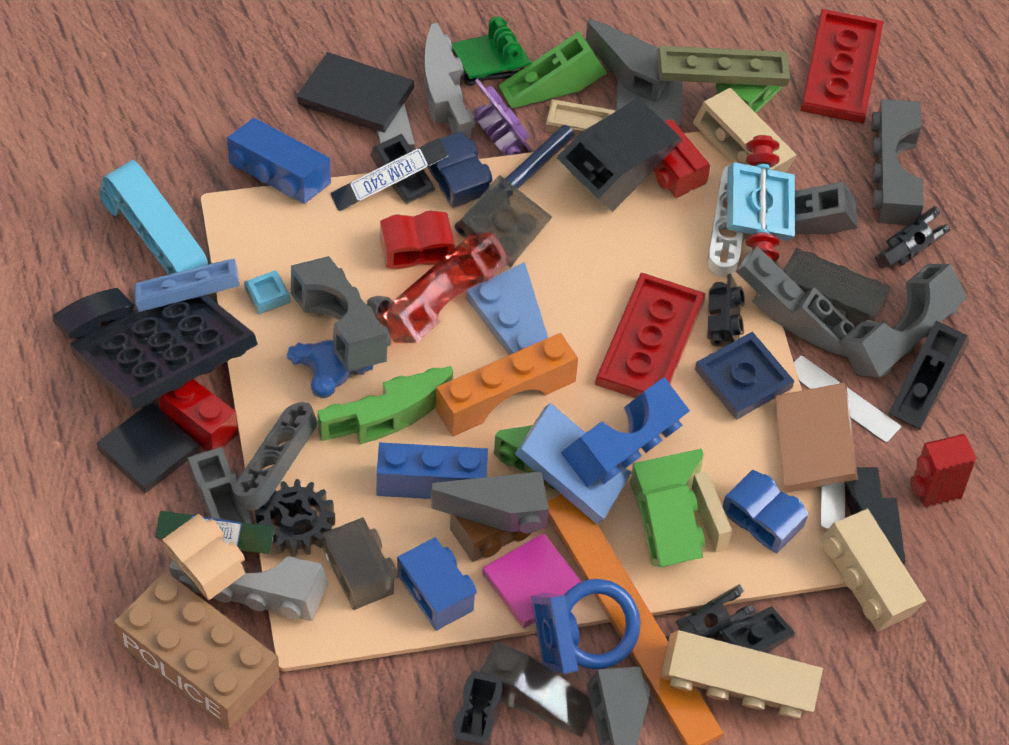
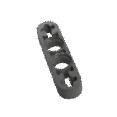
(258, 485)

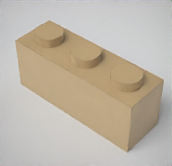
(732, 123)
(872, 570)

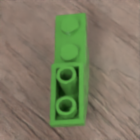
(376, 417)

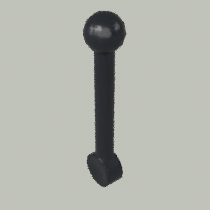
(470, 82)

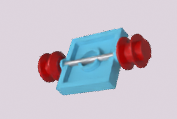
(761, 198)

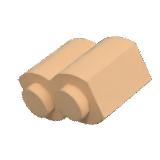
(204, 555)

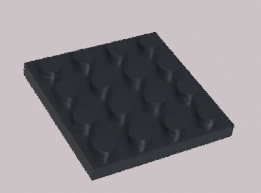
(162, 348)

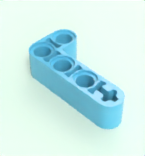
(136, 196)

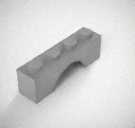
(289, 588)

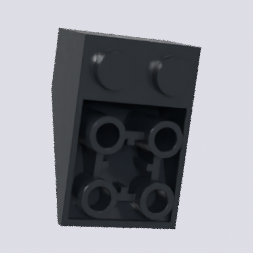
(619, 152)

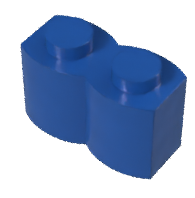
(765, 510)

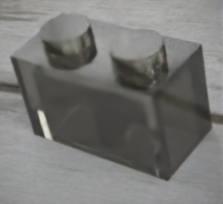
(359, 563)

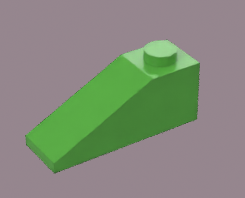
(556, 73)

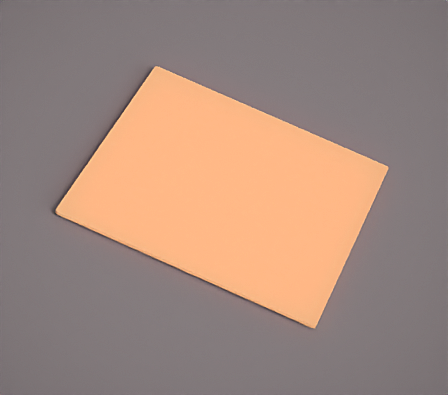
(582, 282)

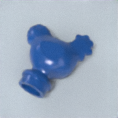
(324, 364)

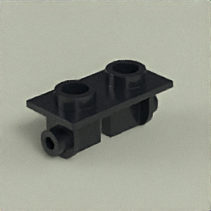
(727, 301)

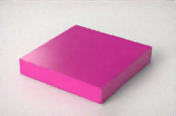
(528, 572)

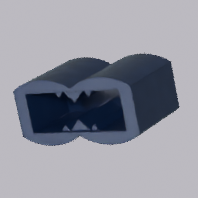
(461, 172)

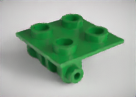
(491, 52)

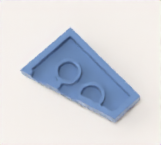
(509, 309)

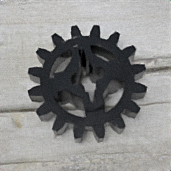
(297, 521)

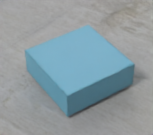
(267, 292)

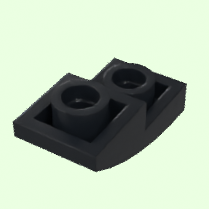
(88, 312)

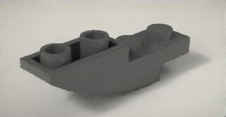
(802, 313)

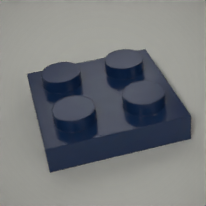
(744, 375)

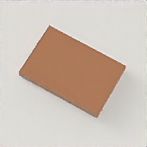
(816, 437)

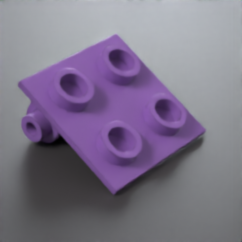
(501, 123)

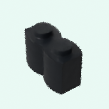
(479, 710)

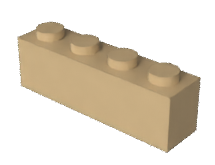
(741, 673)

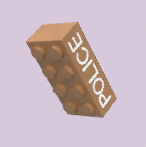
(197, 650)

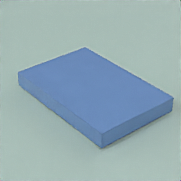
(542, 452)

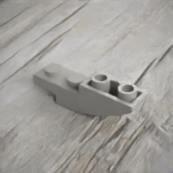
(442, 84)

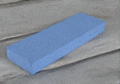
(186, 284)

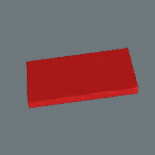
(842, 66)
(650, 336)

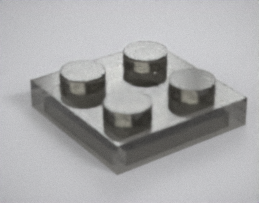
(509, 215)

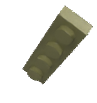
(723, 66)

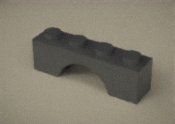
(897, 192)
(931, 296)
(357, 334)

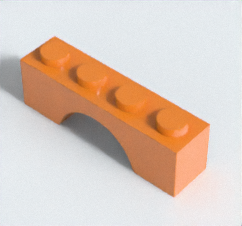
(472, 397)

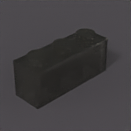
(850, 293)

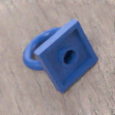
(560, 633)

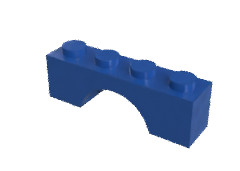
(603, 448)

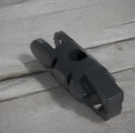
(911, 240)
(715, 611)

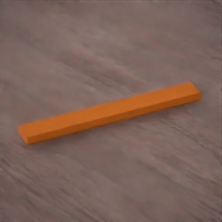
(597, 560)

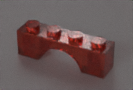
(418, 307)

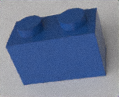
(436, 583)

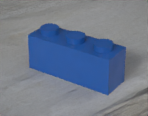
(279, 160)
(412, 468)

